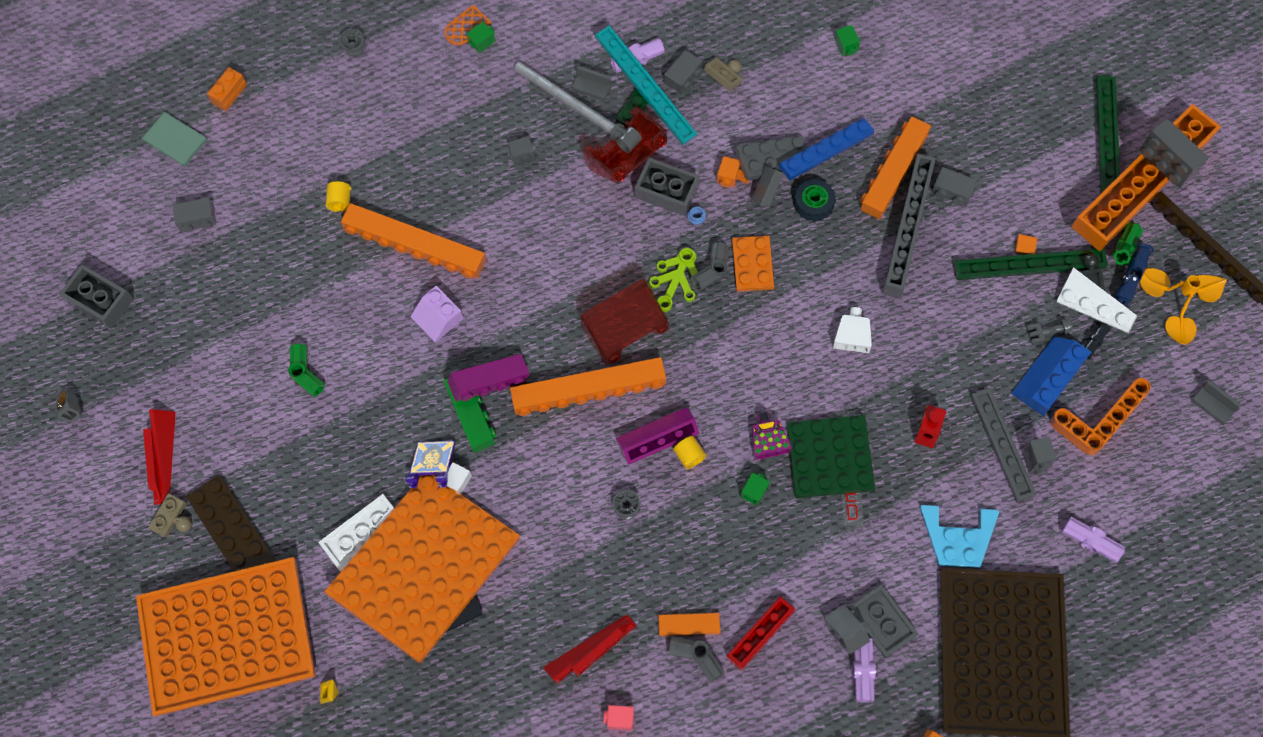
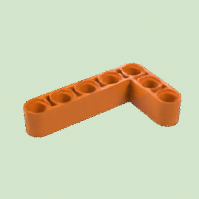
(1108, 422)

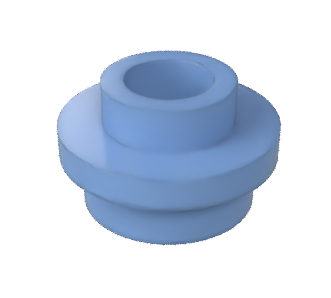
(696, 210)

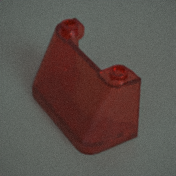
(615, 163)
(623, 320)

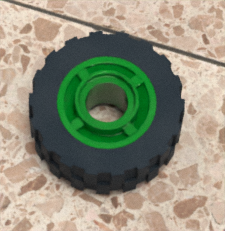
(811, 209)

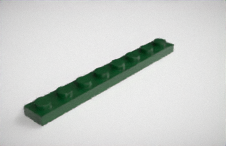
(1107, 130)
(1026, 264)

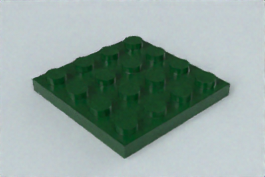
(831, 456)

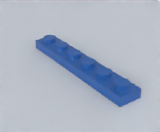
(826, 149)

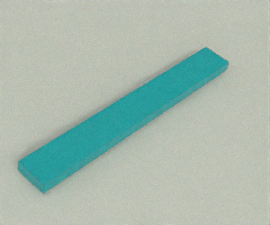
(645, 85)

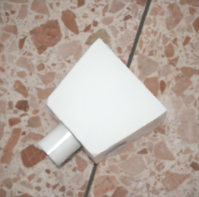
(854, 332)

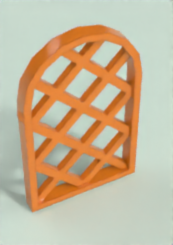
(487, 22)

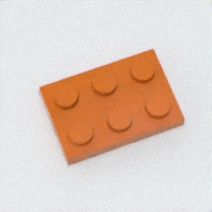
(753, 263)

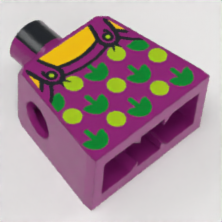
(769, 438)

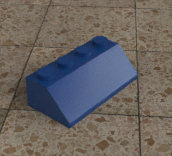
(1051, 374)

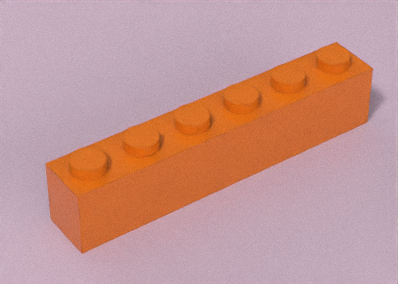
(895, 168)

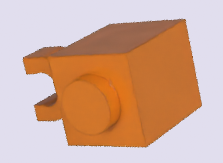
(730, 172)

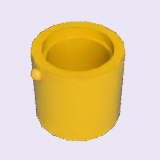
(338, 196)
(689, 452)

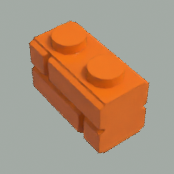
(227, 89)

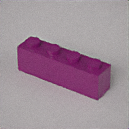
(488, 378)
(657, 435)

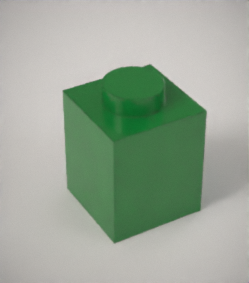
(481, 37)
(847, 40)
(755, 488)

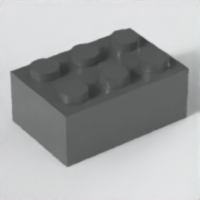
(1173, 153)
(667, 186)
(96, 296)

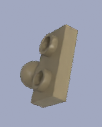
(725, 74)
(169, 515)

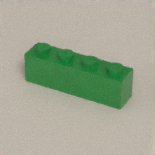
(473, 421)

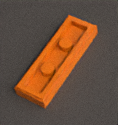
(689, 624)

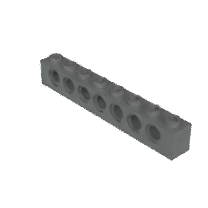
(909, 226)

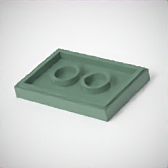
(174, 139)

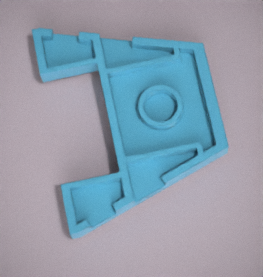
(959, 545)

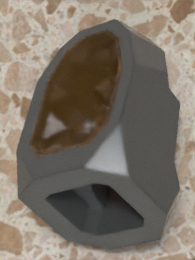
(68, 406)

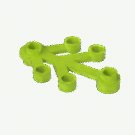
(676, 277)

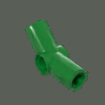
(1127, 243)
(306, 379)

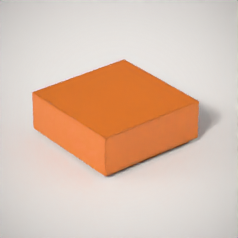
(1025, 245)

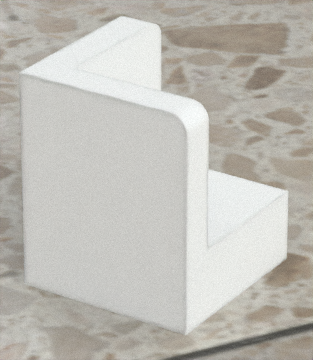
(458, 478)

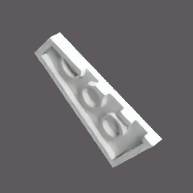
(1091, 300)
(349, 537)

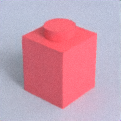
(619, 717)

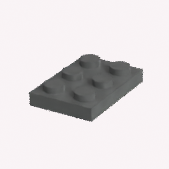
(885, 621)

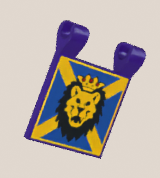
(431, 459)

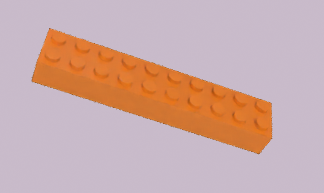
(1137, 185)

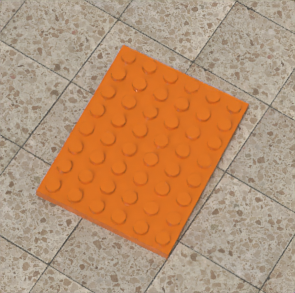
(422, 567)
(224, 636)

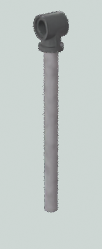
(625, 138)

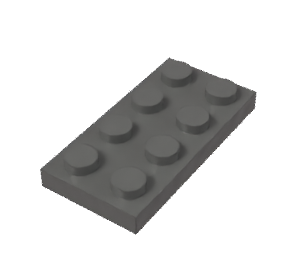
(770, 153)

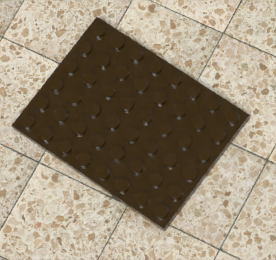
(1003, 654)

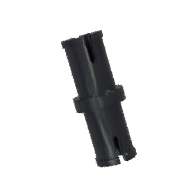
(1096, 339)

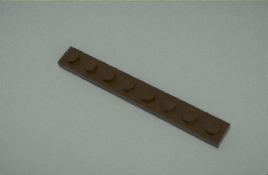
(1212, 248)

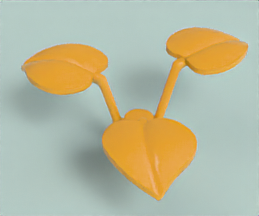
(1206, 286)

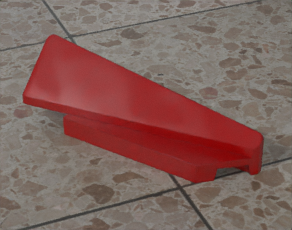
(159, 452)
(589, 651)

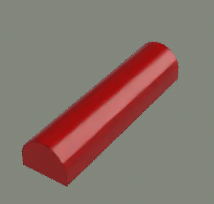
(760, 633)

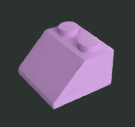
(436, 314)

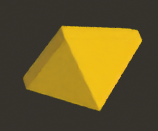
(328, 691)

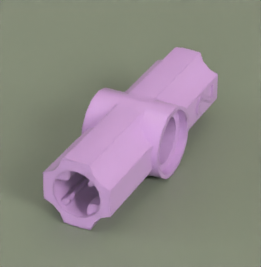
(643, 52)
(1094, 539)
(864, 673)

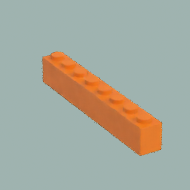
(413, 241)
(588, 386)

